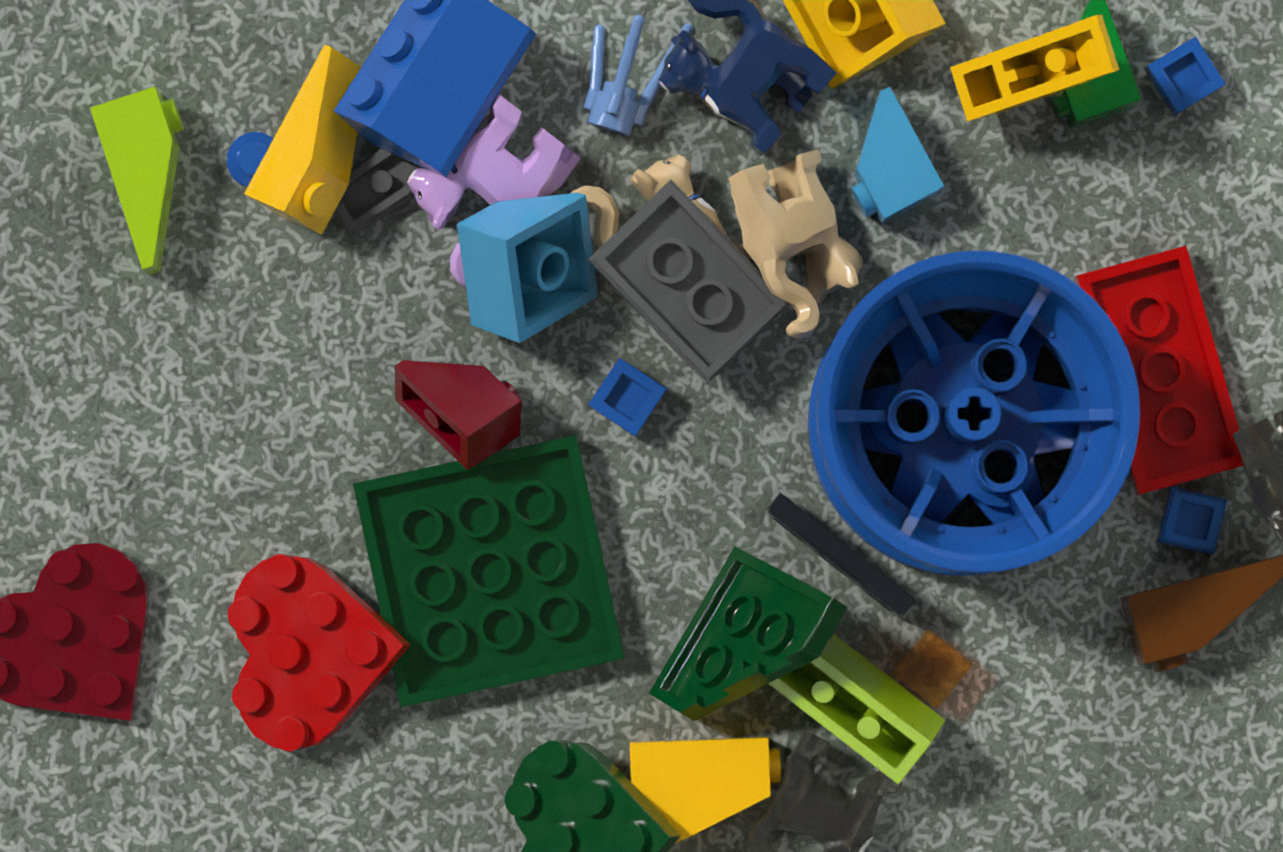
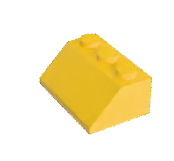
(862, 33)

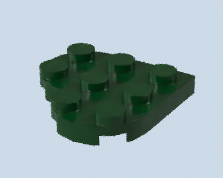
(580, 802)

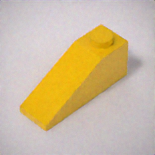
(1034, 68)
(312, 150)

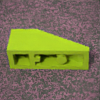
(143, 160)

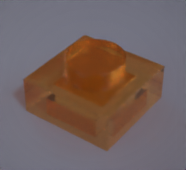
(931, 668)

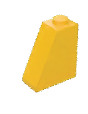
(703, 779)

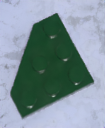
(745, 636)

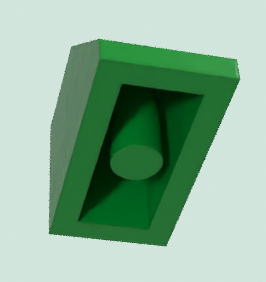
(1102, 95)

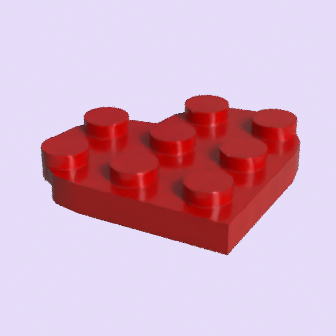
(310, 651)

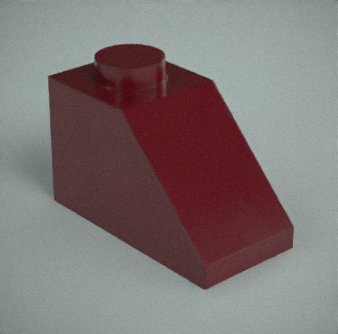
(460, 407)

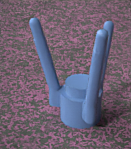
(615, 105)

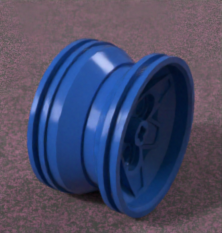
(1016, 416)

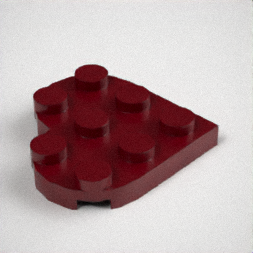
(76, 635)

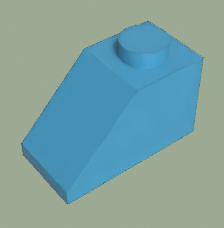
(892, 164)

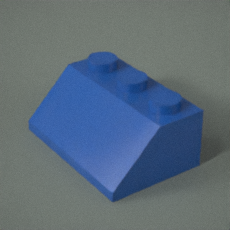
(434, 78)

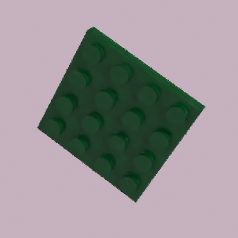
(489, 570)

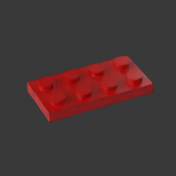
(1179, 377)

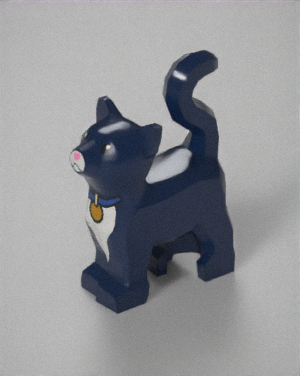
(755, 63)

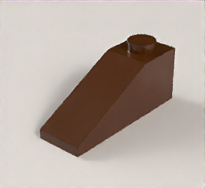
(1192, 612)

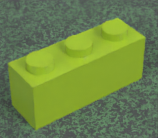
(863, 708)

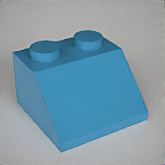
(527, 263)

